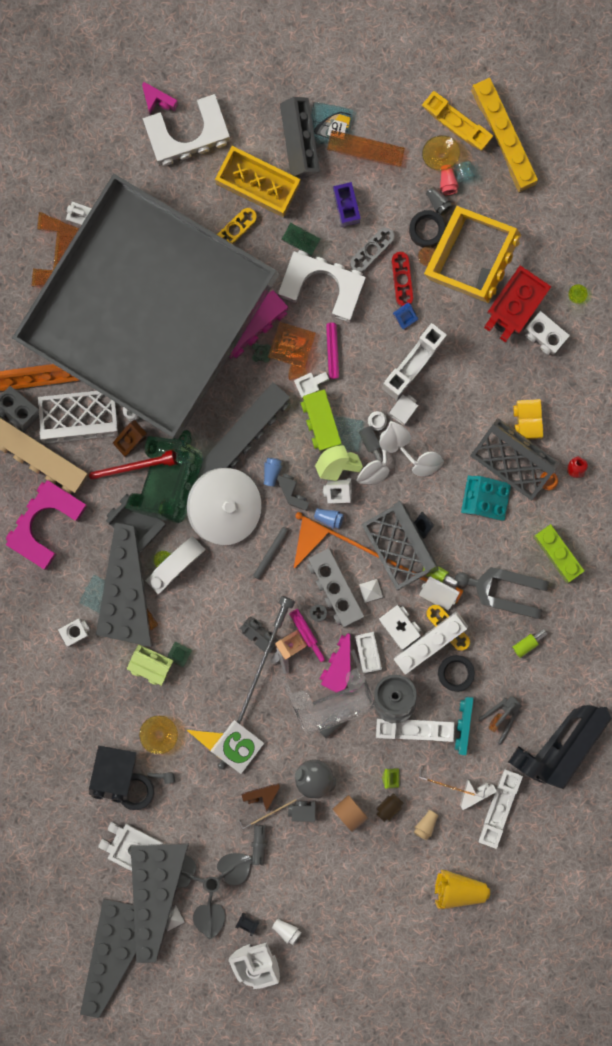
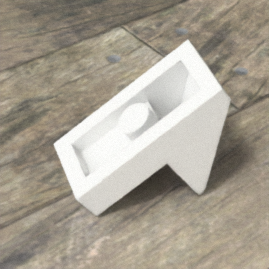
(469, 800)

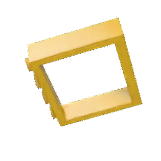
(447, 241)

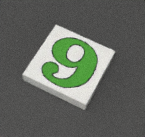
(237, 747)

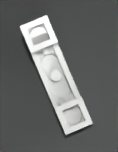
(416, 730)
(500, 808)

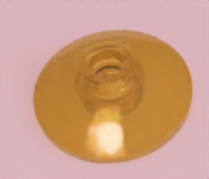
(441, 145)
(151, 742)

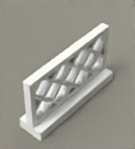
(76, 432)

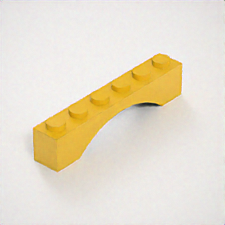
(510, 145)

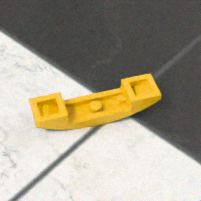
(456, 122)

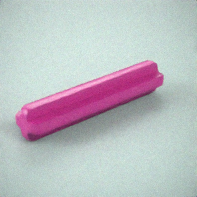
(332, 348)

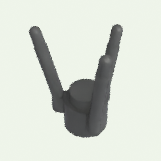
(511, 706)

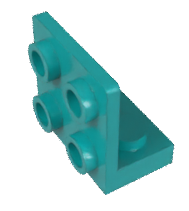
(486, 497)

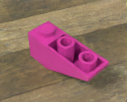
(335, 676)

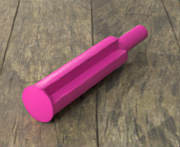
(306, 633)

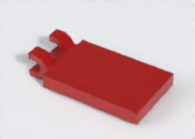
(517, 302)

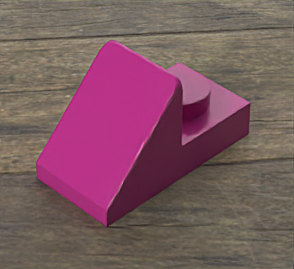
(154, 96)

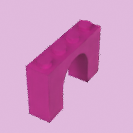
(22, 538)

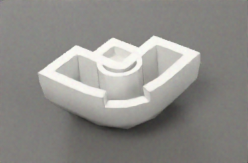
(255, 966)

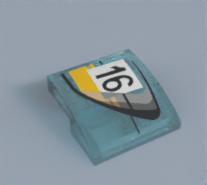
(328, 118)

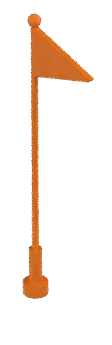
(313, 532)

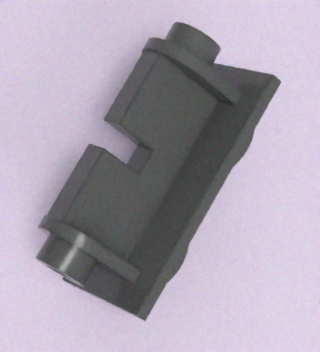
(253, 628)

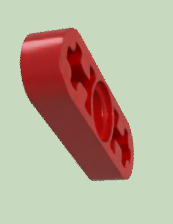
(409, 293)

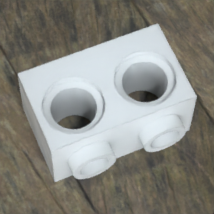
(549, 329)

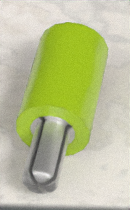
(442, 576)
(528, 644)

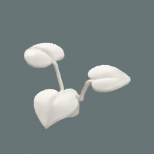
(391, 440)

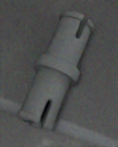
(258, 845)

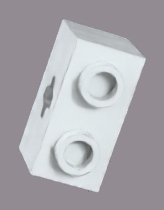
(390, 620)

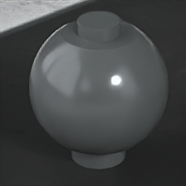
(314, 779)

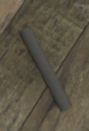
(270, 553)

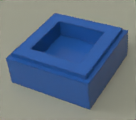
(405, 316)

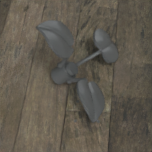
(234, 869)

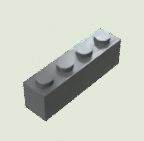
(299, 137)

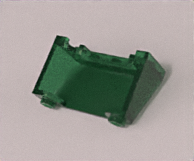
(167, 486)

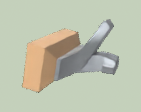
(287, 647)

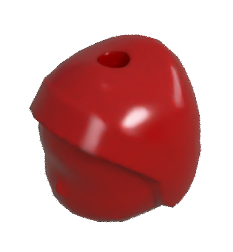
(577, 467)

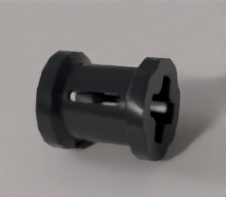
(247, 924)

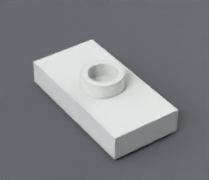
(368, 652)

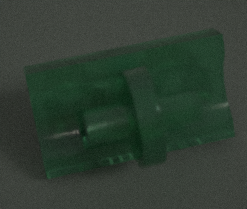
(300, 239)

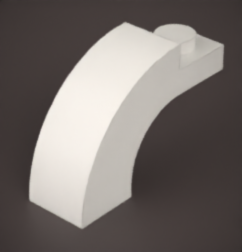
(175, 564)

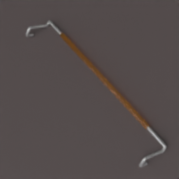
(442, 784)

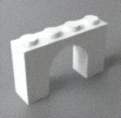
(168, 149)
(303, 266)
(414, 362)

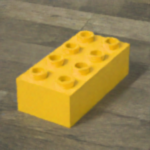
(257, 181)

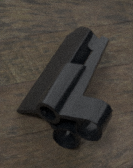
(558, 762)

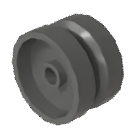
(395, 698)

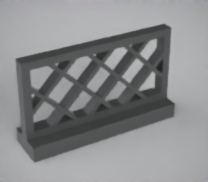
(525, 448)
(414, 537)

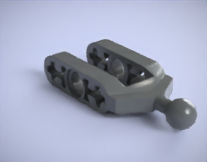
(483, 586)

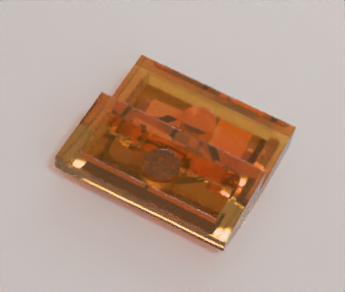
(292, 345)

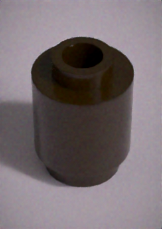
(389, 807)

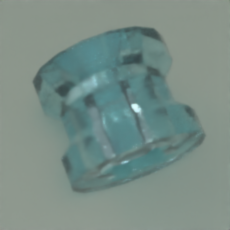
(464, 171)

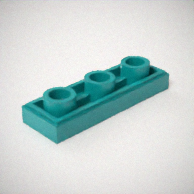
(464, 725)

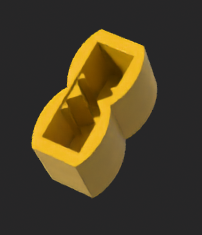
(529, 418)

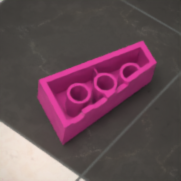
(269, 311)

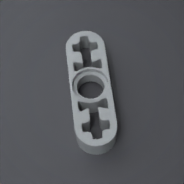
(385, 243)

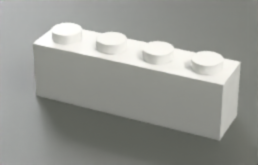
(430, 642)

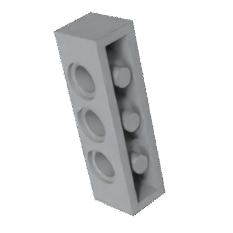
(326, 558)

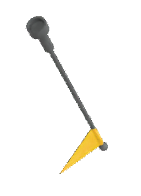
(209, 739)

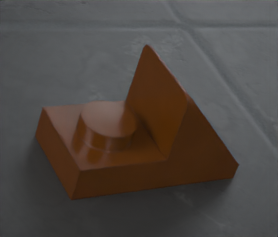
(130, 438)
(267, 793)

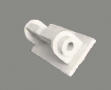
(77, 213)

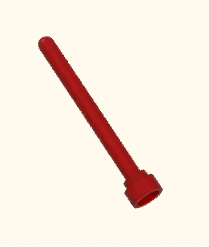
(167, 458)

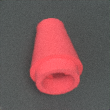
(448, 182)

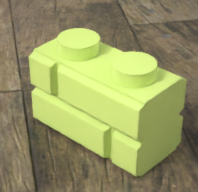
(149, 665)

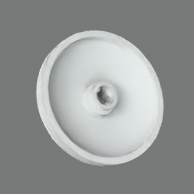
(224, 506)

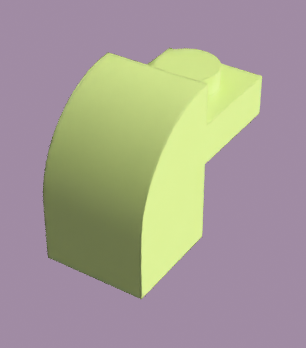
(335, 460)

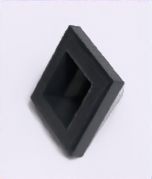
(423, 525)

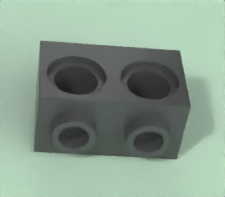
(19, 407)

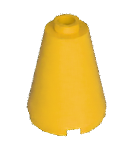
(459, 890)

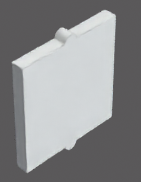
(439, 593)

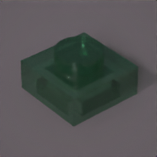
(179, 654)

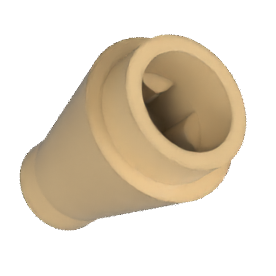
(426, 826)

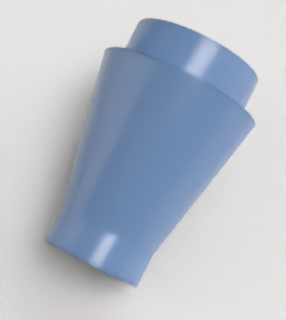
(271, 471)
(329, 517)

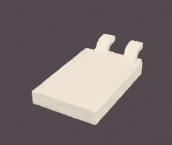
(121, 846)

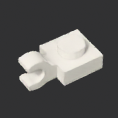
(308, 384)

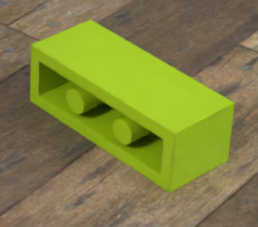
(320, 421)
(558, 553)

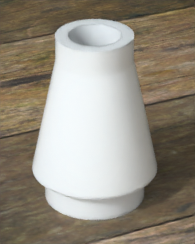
(288, 932)

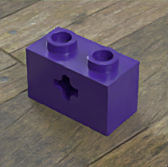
(346, 204)

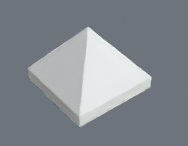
(370, 590)
(174, 919)

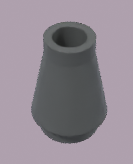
(439, 201)

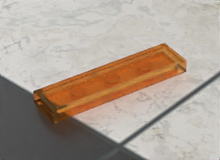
(365, 148)

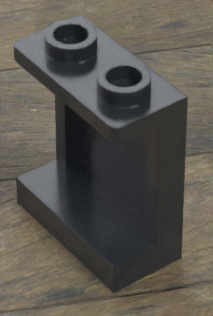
(112, 774)

